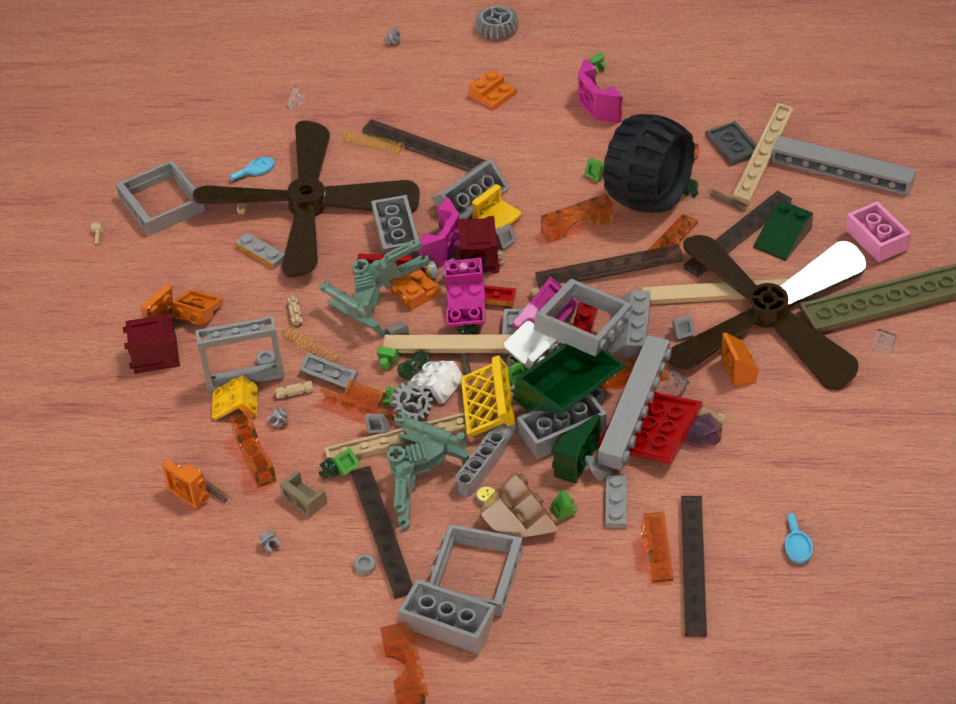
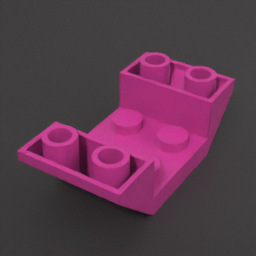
(603, 104)
(443, 246)
(465, 292)
(545, 293)

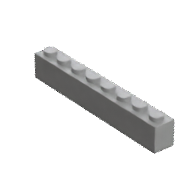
(843, 165)
(634, 403)

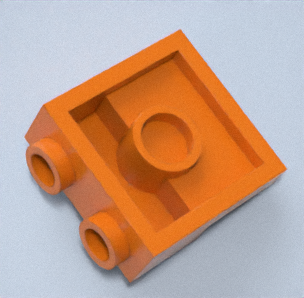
(491, 90)
(414, 289)
(195, 306)
(186, 483)

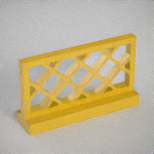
(500, 392)

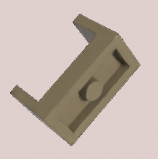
(302, 496)

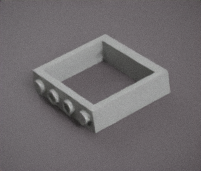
(150, 178)
(238, 333)
(573, 336)
(481, 539)

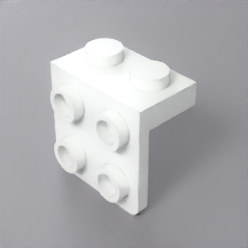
(529, 345)
(440, 378)

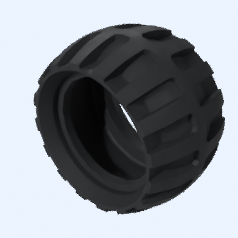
(648, 163)

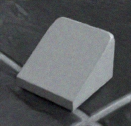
(398, 328)
(377, 423)
(597, 470)

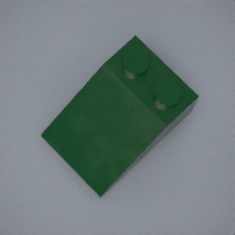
(784, 230)
(573, 448)

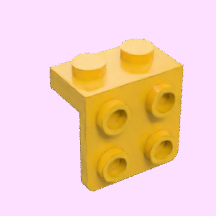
(491, 204)
(235, 394)

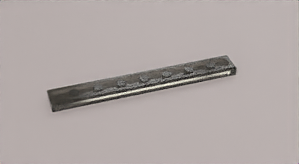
(422, 146)
(741, 230)
(613, 265)
(382, 532)
(693, 567)

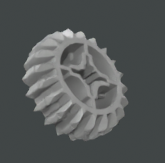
(496, 22)

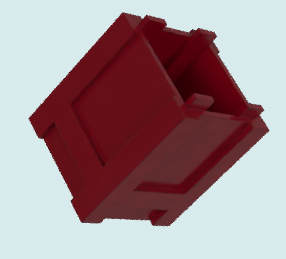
(479, 241)
(151, 343)

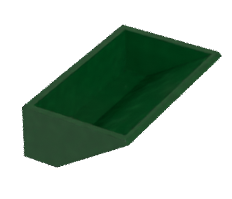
(564, 379)

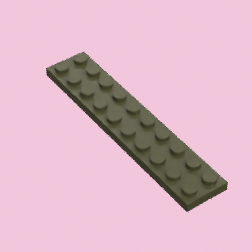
(881, 299)

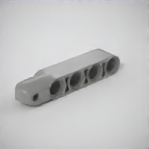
(483, 459)

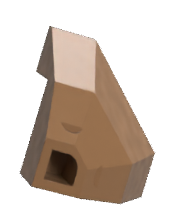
(518, 510)

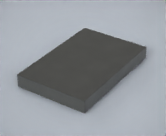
(731, 142)

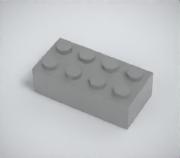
(394, 223)
(544, 429)

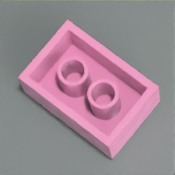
(878, 231)

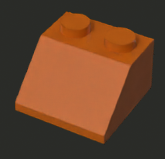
(738, 361)

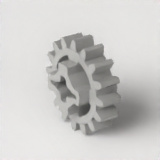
(411, 393)

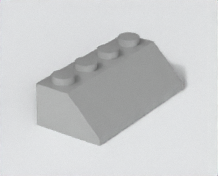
(470, 187)
(633, 335)
(447, 616)

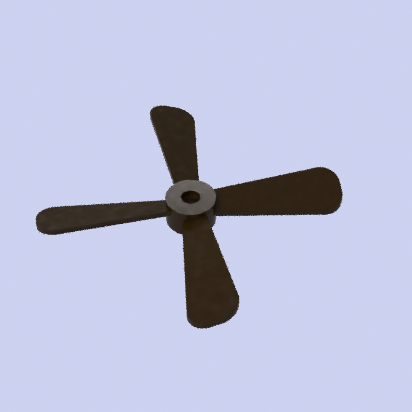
(309, 197)
(769, 308)

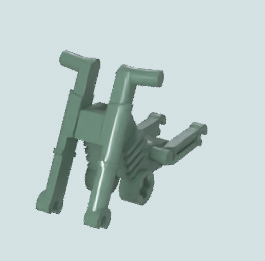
(369, 281)
(419, 458)

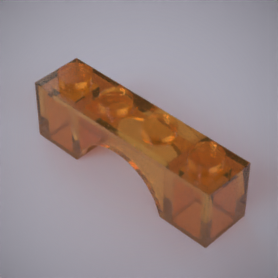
(557, 223)
(251, 449)
(398, 645)

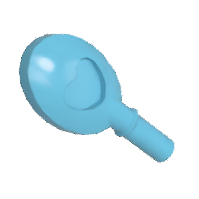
(255, 168)
(797, 543)

